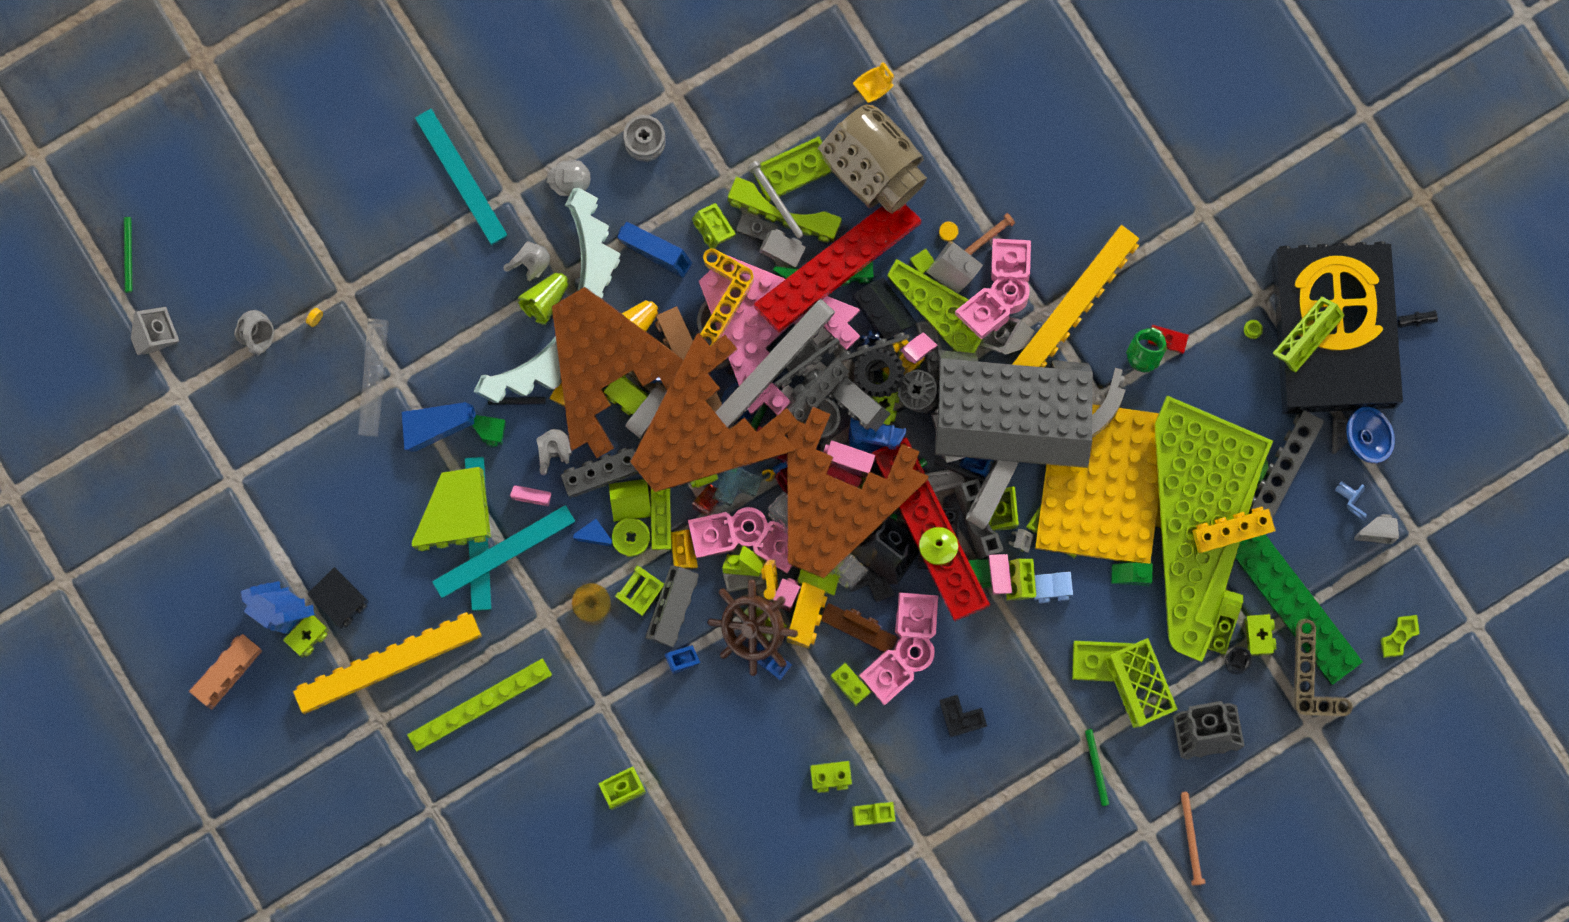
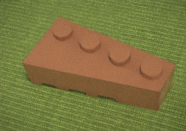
(225, 671)

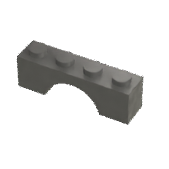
(984, 540)

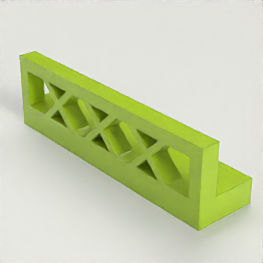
(1312, 335)

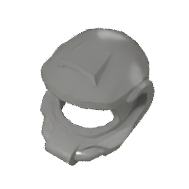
(568, 176)
(533, 257)
(252, 328)
(553, 444)

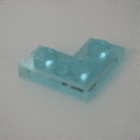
(736, 480)

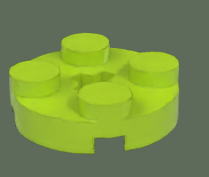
(630, 526)

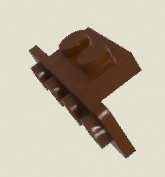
(859, 627)

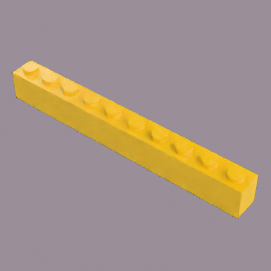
(1079, 299)
(388, 663)

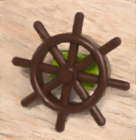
(760, 622)

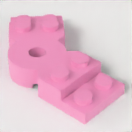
(1010, 273)
(723, 533)
(914, 626)

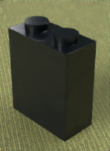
(338, 598)

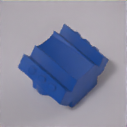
(275, 607)

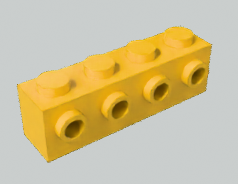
(1233, 530)

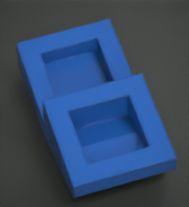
(772, 666)

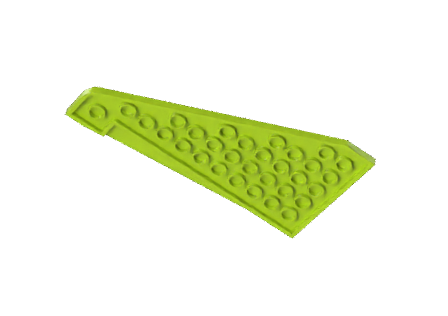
(1203, 475)

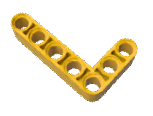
(726, 300)

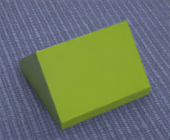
(630, 500)
(1005, 514)
(622, 788)

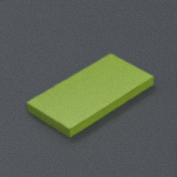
(794, 168)
(1091, 665)

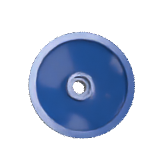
(1370, 435)

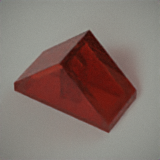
(704, 502)

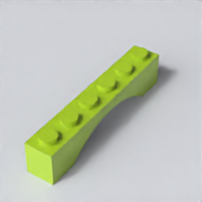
(746, 195)

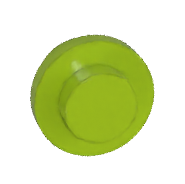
(1253, 329)

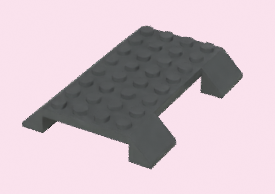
(1014, 411)

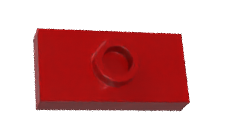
(1175, 340)

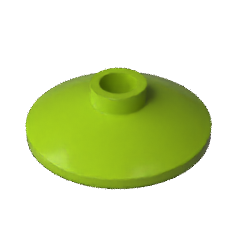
(938, 554)

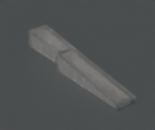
(373, 377)

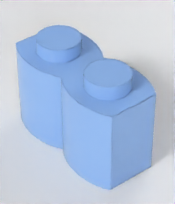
(1053, 586)

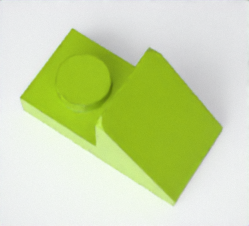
(744, 564)

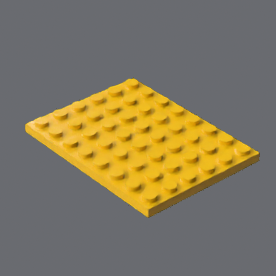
(1110, 504)

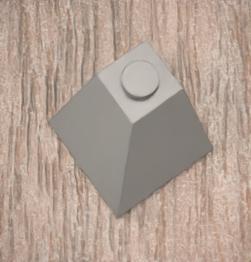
(152, 331)
(1008, 338)
(1380, 530)

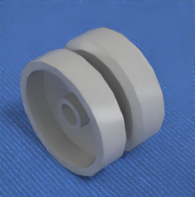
(642, 127)

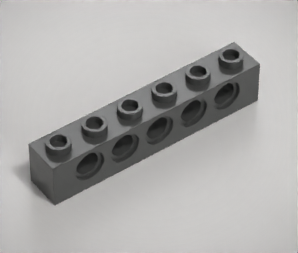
(1312, 426)

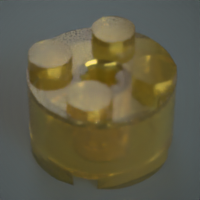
(583, 596)

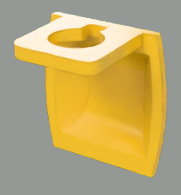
(874, 83)

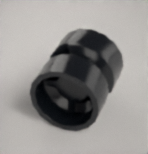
(1238, 660)

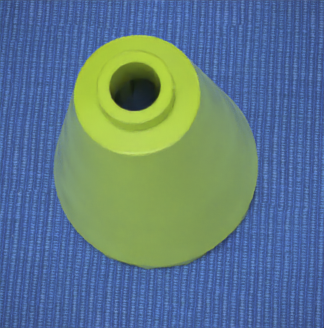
(541, 297)

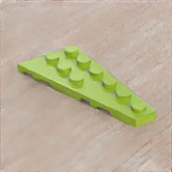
(936, 305)

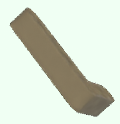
(1309, 676)

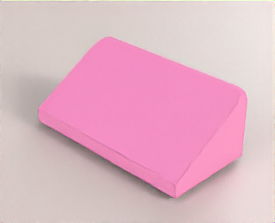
(531, 495)
(999, 574)

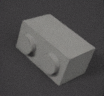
(782, 249)

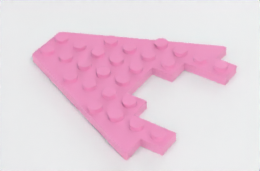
(754, 334)

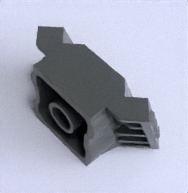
(1208, 730)

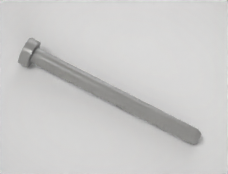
(755, 168)

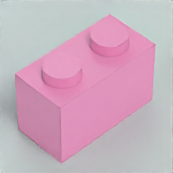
(789, 590)

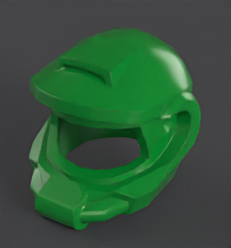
(1142, 358)

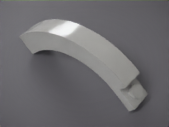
(1110, 406)

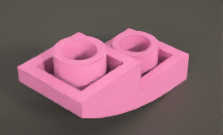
(918, 348)

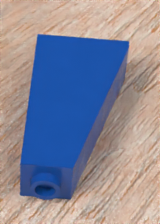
(655, 249)
(432, 424)

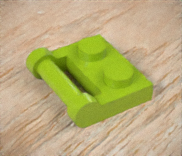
(644, 595)

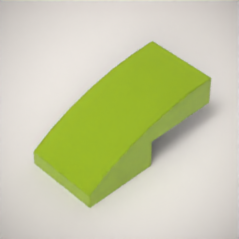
(873, 814)

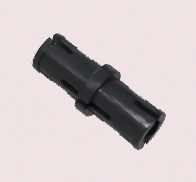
(1417, 319)

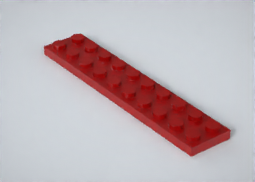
(835, 265)
(923, 512)

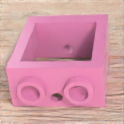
(850, 459)

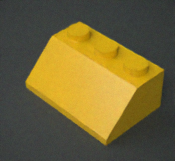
(807, 615)

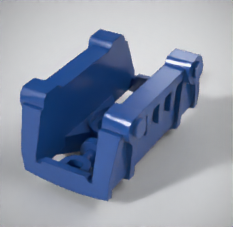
(872, 440)

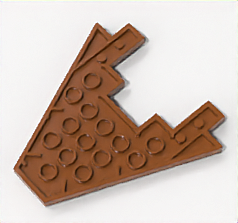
(595, 350)
(689, 438)
(832, 516)

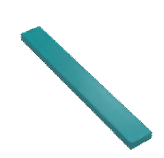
(461, 176)
(503, 551)
(480, 587)

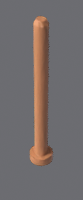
(1008, 220)
(1191, 840)

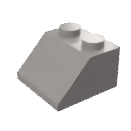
(954, 267)

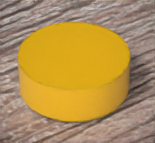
(948, 231)
(314, 317)

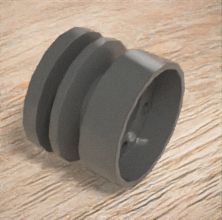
(929, 396)

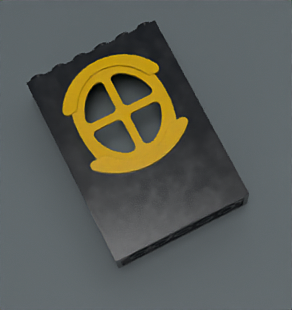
(1346, 368)

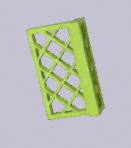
(1125, 687)

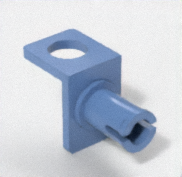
(1352, 495)

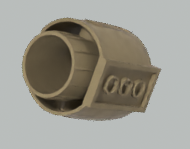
(874, 159)

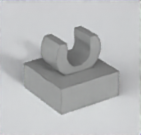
(1022, 541)

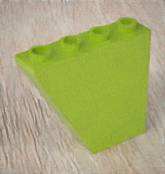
(455, 511)

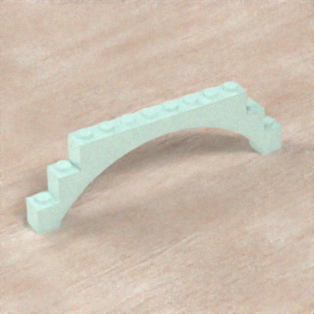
(596, 268)

